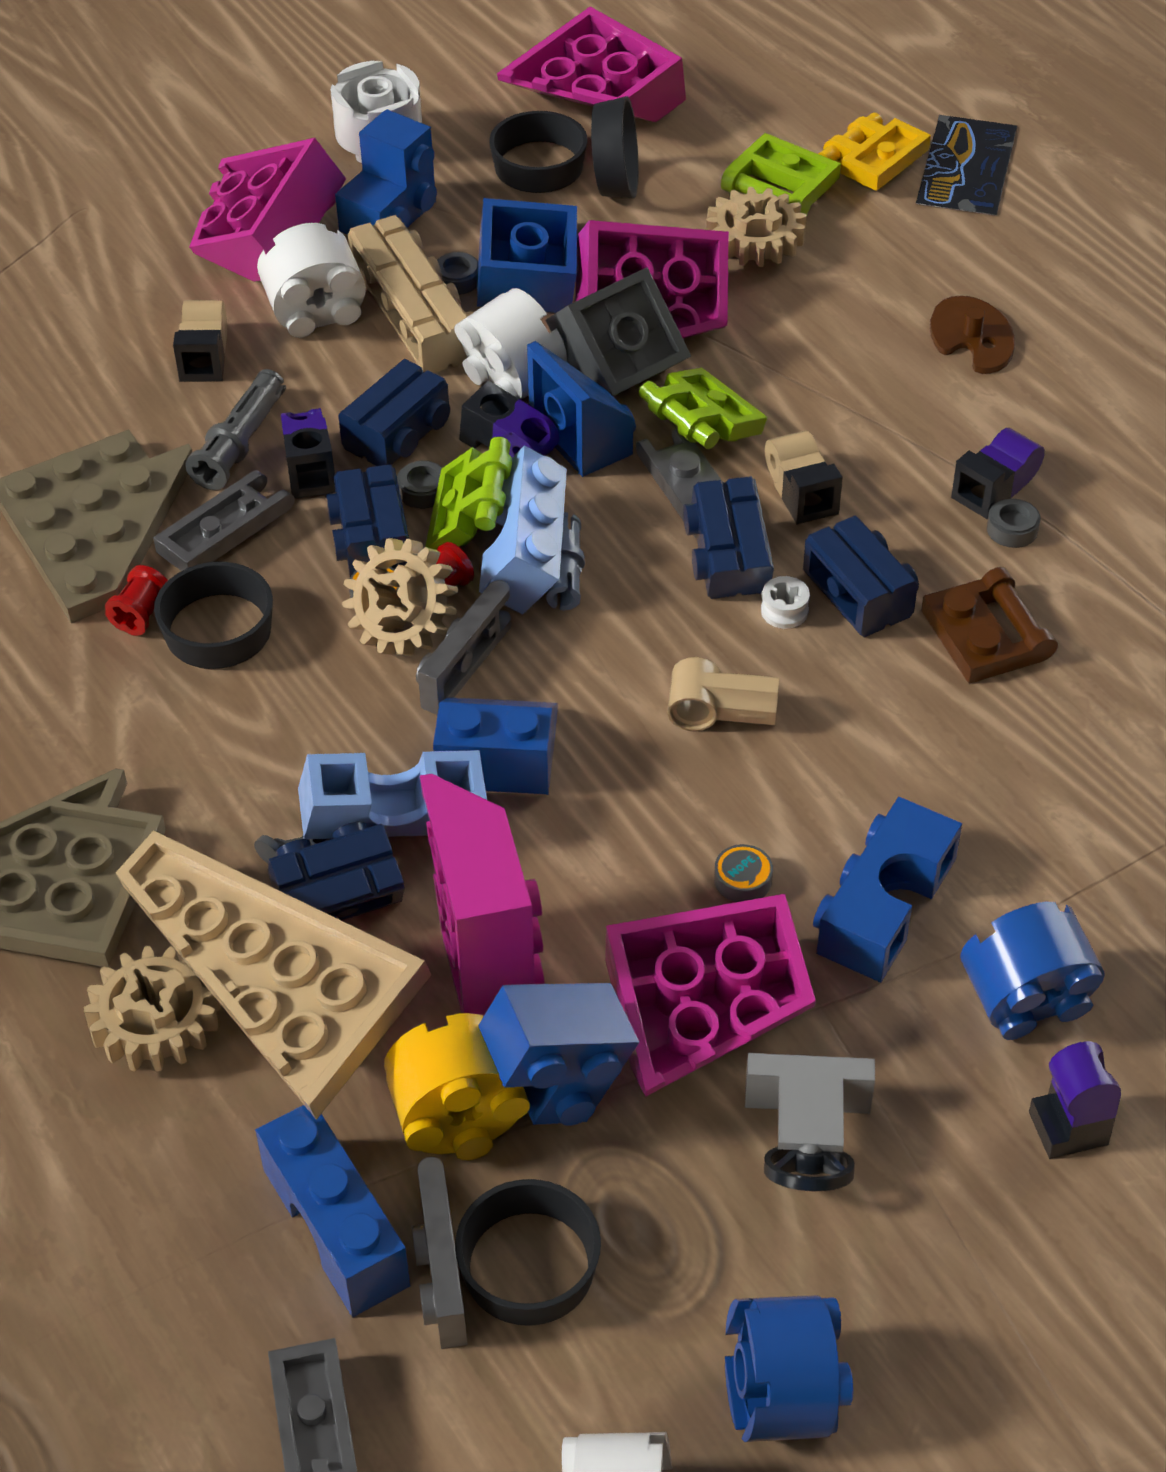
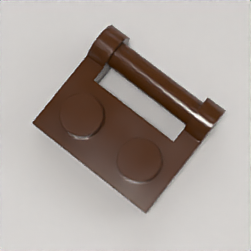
(974, 634)

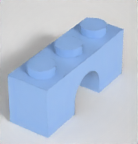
(531, 540)
(342, 791)

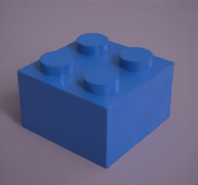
(528, 249)

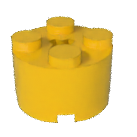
(450, 1089)

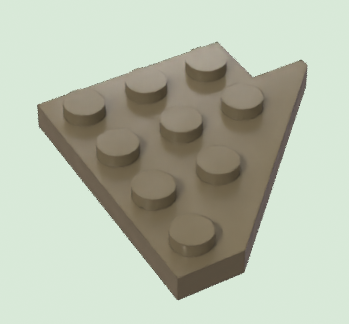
(92, 516)
(62, 868)

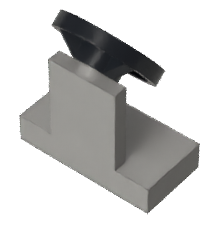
(811, 1108)

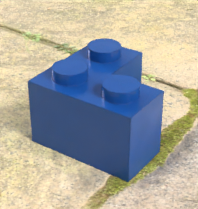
(394, 174)
(559, 1046)

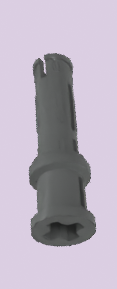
(228, 441)

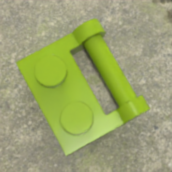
(784, 165)

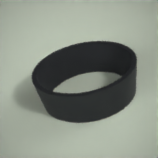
(538, 127)
(615, 148)
(212, 580)
(518, 1198)

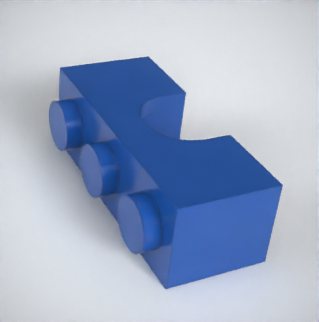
(904, 851)
(347, 1224)

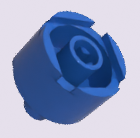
(1033, 968)
(786, 1368)

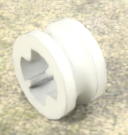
(774, 607)

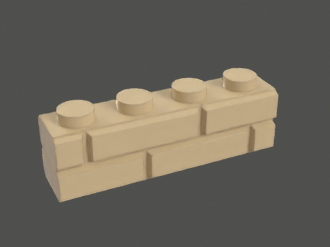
(410, 291)

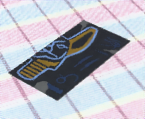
(967, 165)

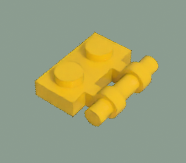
(875, 151)

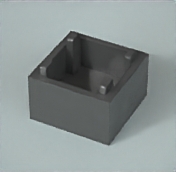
(621, 333)

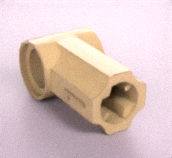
(705, 694)

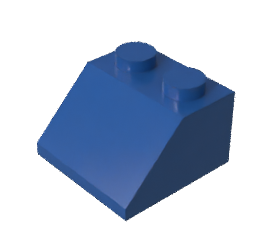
(511, 737)

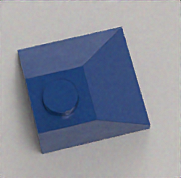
(588, 418)

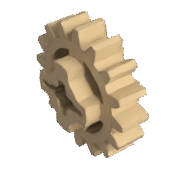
(758, 225)
(420, 590)
(150, 1010)

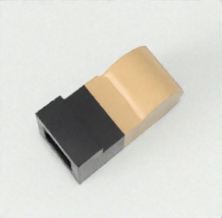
(201, 334)
(801, 469)

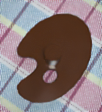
(969, 324)

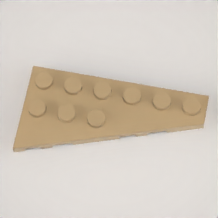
(287, 973)

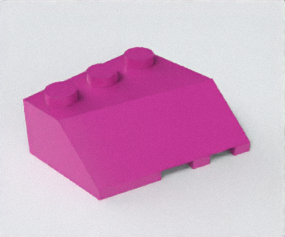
(601, 61)
(260, 199)
(684, 263)
(481, 895)
(705, 983)

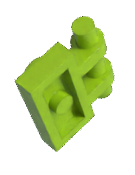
(703, 408)
(470, 494)

